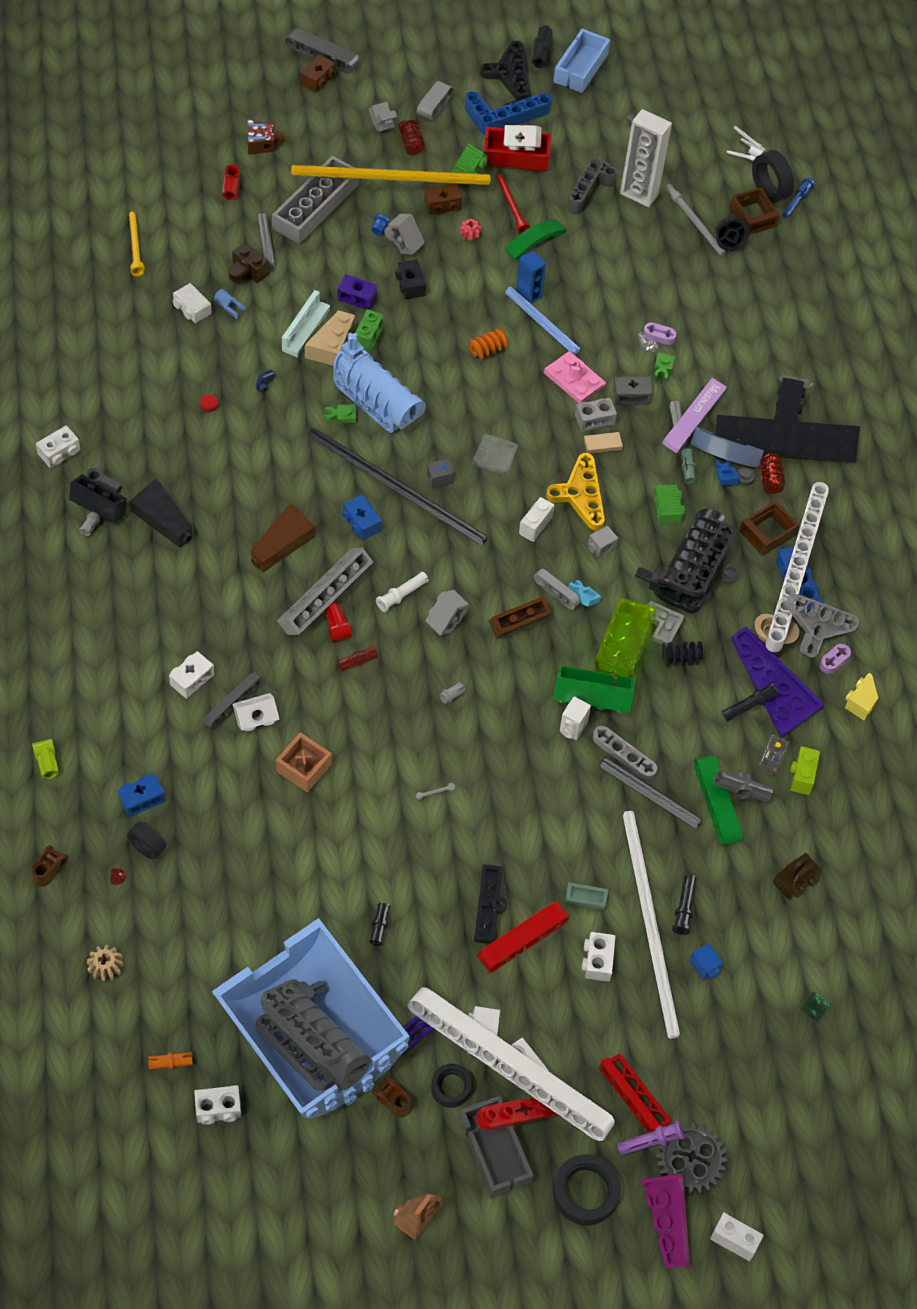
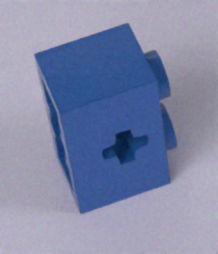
(362, 517)
(150, 791)

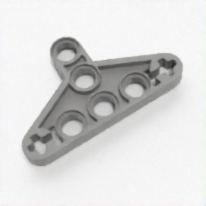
(826, 624)

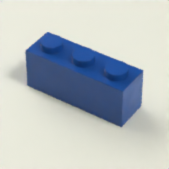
(531, 277)

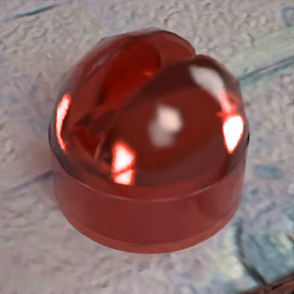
(117, 876)

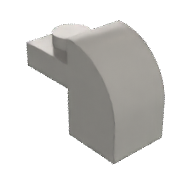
(382, 117)

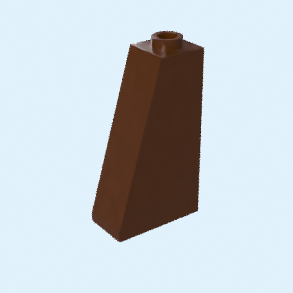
(283, 537)

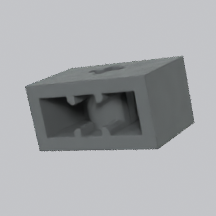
(632, 391)

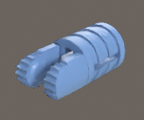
(228, 302)

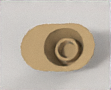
(763, 624)

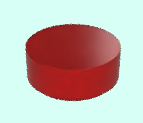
(209, 403)

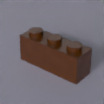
(519, 617)

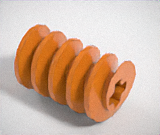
(488, 342)

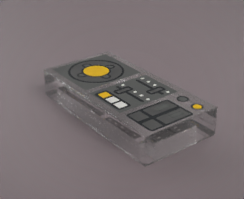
(773, 755)

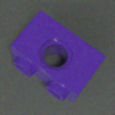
(357, 292)

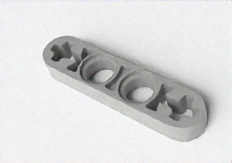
(622, 755)

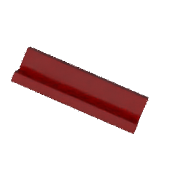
(630, 1096)

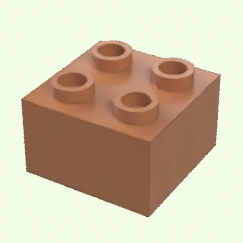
(303, 762)

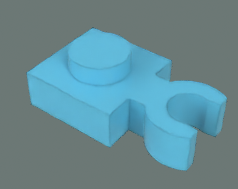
(586, 594)

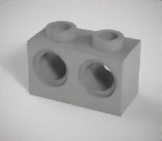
(595, 414)

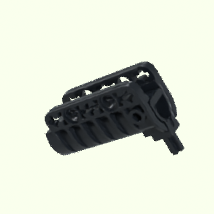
(691, 563)

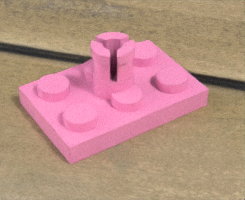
(574, 377)

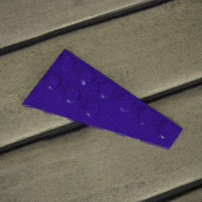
(795, 700)

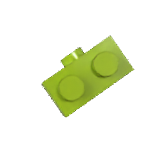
(804, 770)

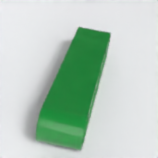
(718, 802)

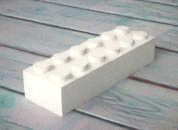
(645, 157)

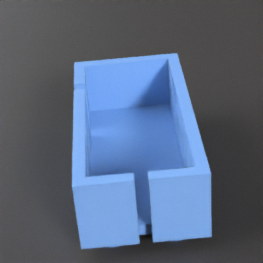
(581, 60)

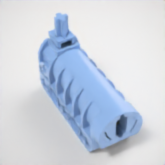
(374, 387)

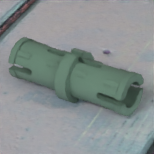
(688, 466)

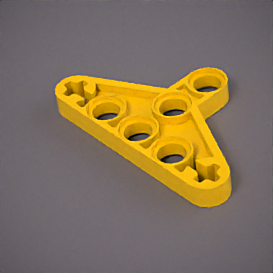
(582, 499)

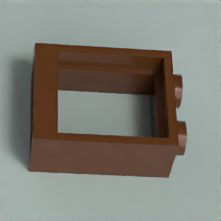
(758, 223)
(758, 539)

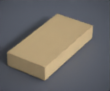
(603, 442)

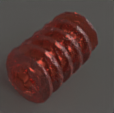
(411, 137)
(772, 473)

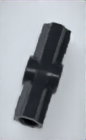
(542, 46)

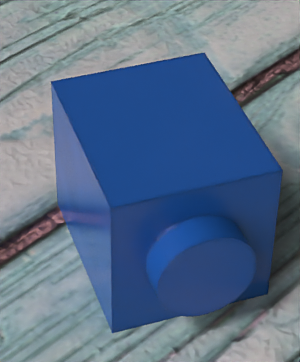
(706, 962)

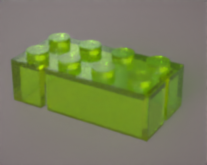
(625, 638)

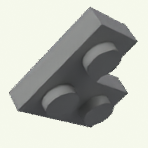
(668, 623)

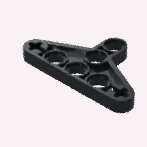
(510, 77)

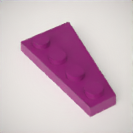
(668, 1208)

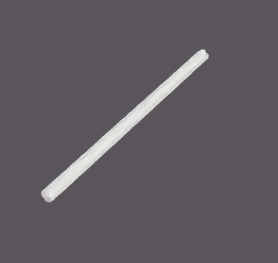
(651, 925)

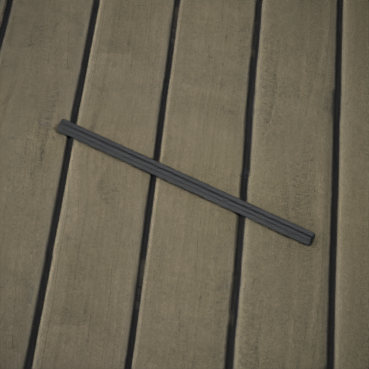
(398, 486)

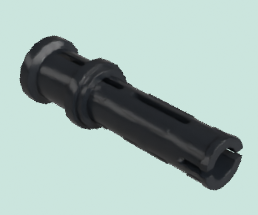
(758, 697)
(684, 912)

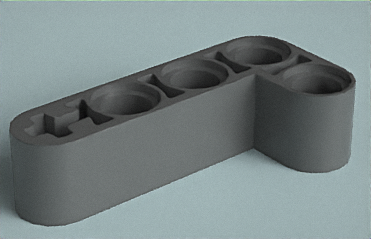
(594, 173)

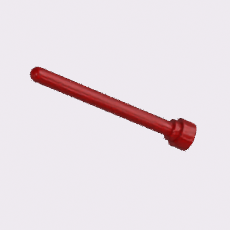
(521, 225)

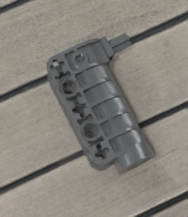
(311, 1036)

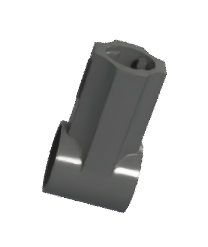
(96, 475)

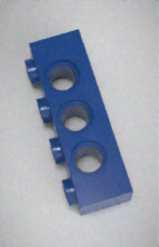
(808, 587)

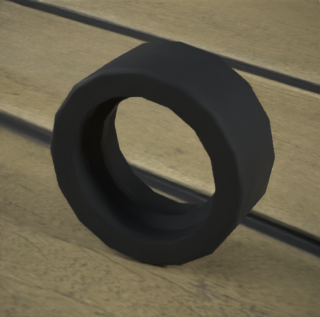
(146, 840)
(454, 1069)

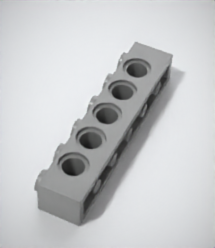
(325, 591)

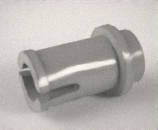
(90, 523)
(448, 695)

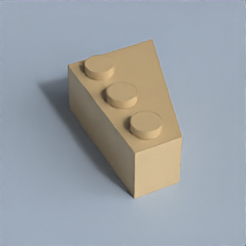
(328, 340)

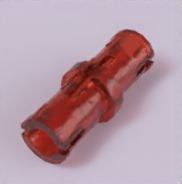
(357, 658)

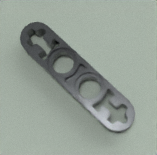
(240, 693)

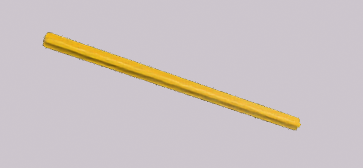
(383, 174)

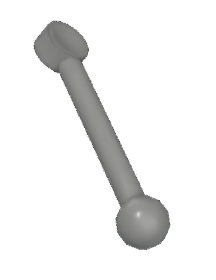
(451, 787)

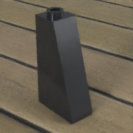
(161, 513)

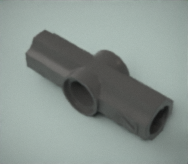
(743, 786)

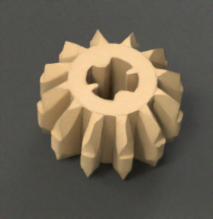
(97, 960)

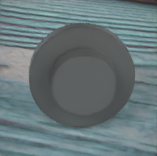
(746, 476)
(730, 573)

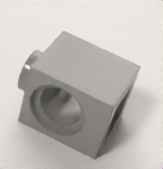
(602, 542)

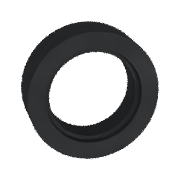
(783, 173)
(594, 1164)

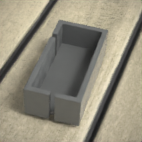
(495, 1152)

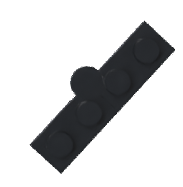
(489, 904)

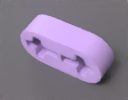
(659, 333)
(837, 661)

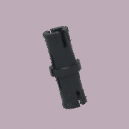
(381, 916)

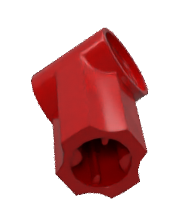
(231, 182)
(338, 627)

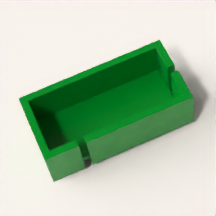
(594, 688)

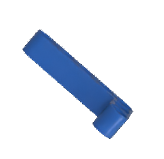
(508, 115)

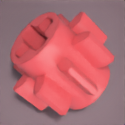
(470, 229)

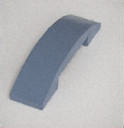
(726, 449)

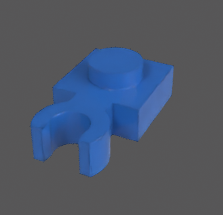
(726, 474)

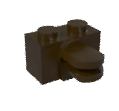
(248, 264)
(797, 876)

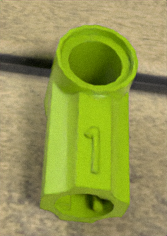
(45, 755)

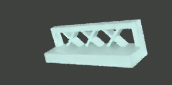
(304, 325)

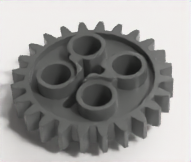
(698, 1140)

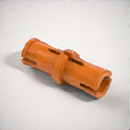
(170, 1060)

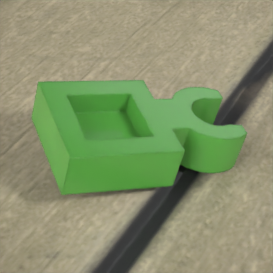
(663, 365)
(343, 413)

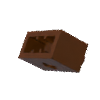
(317, 73)
(442, 199)

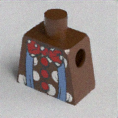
(262, 137)

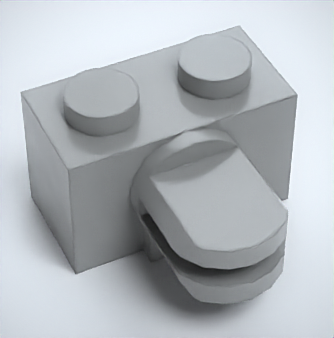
(405, 234)
(447, 612)

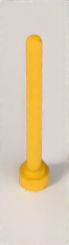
(137, 266)

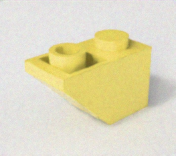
(864, 698)

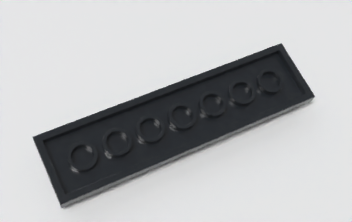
(792, 437)

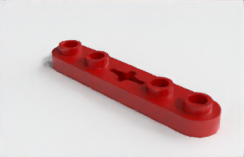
(505, 1113)

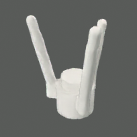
(755, 150)

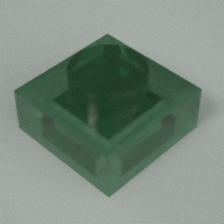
(815, 1006)

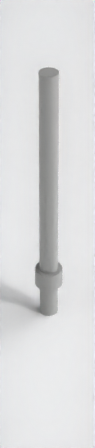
(678, 198)

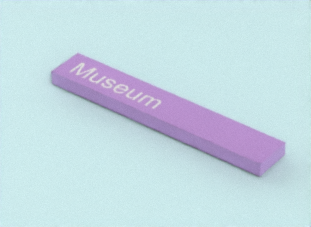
(694, 415)

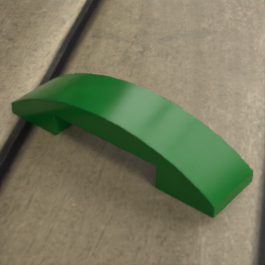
(534, 236)

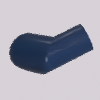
(262, 379)

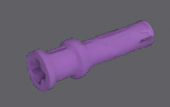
(661, 1135)

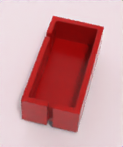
(522, 159)

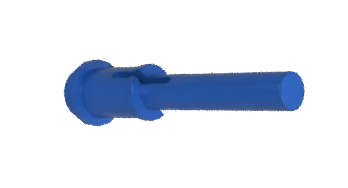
(807, 184)

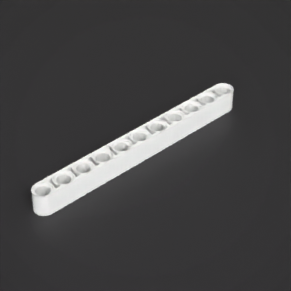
(797, 565)
(511, 1064)

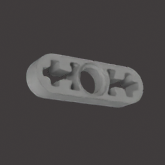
(557, 589)

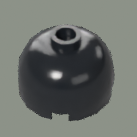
(731, 234)

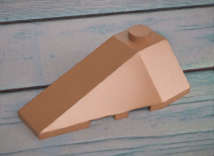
(416, 1214)

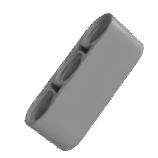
(434, 100)

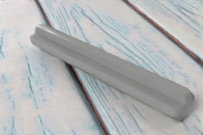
(266, 239)

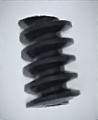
(682, 652)

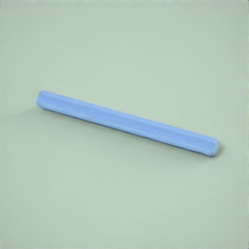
(542, 320)

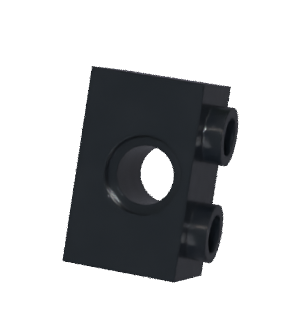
(411, 279)

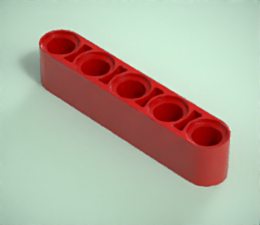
(523, 937)

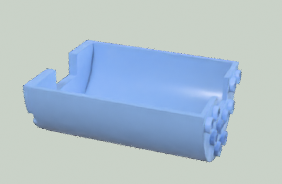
(349, 1002)

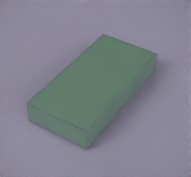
(586, 896)

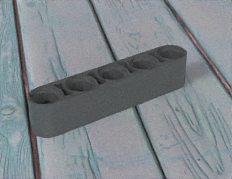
(313, 46)

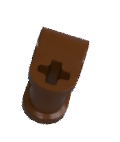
(48, 862)
(390, 1094)

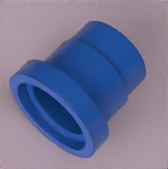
(380, 224)

